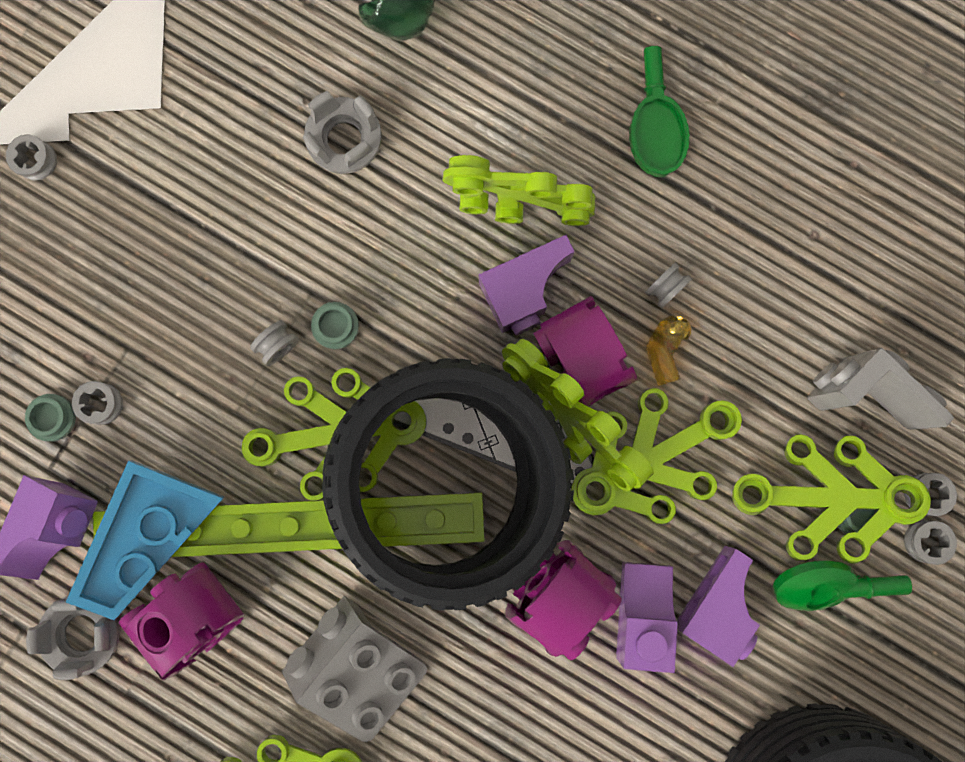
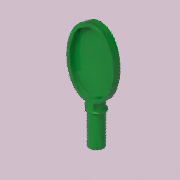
(658, 124)
(829, 583)

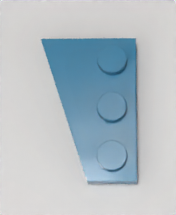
(137, 536)

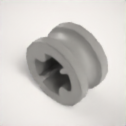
(44, 155)
(668, 285)
(274, 343)
(82, 409)
(946, 489)
(939, 554)

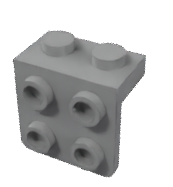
(888, 382)
(352, 672)

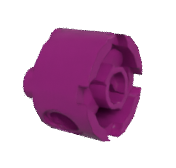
(586, 350)
(564, 602)
(182, 620)

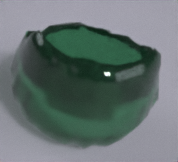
(397, 18)

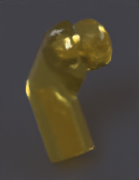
(664, 344)

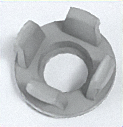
(331, 111)
(51, 642)

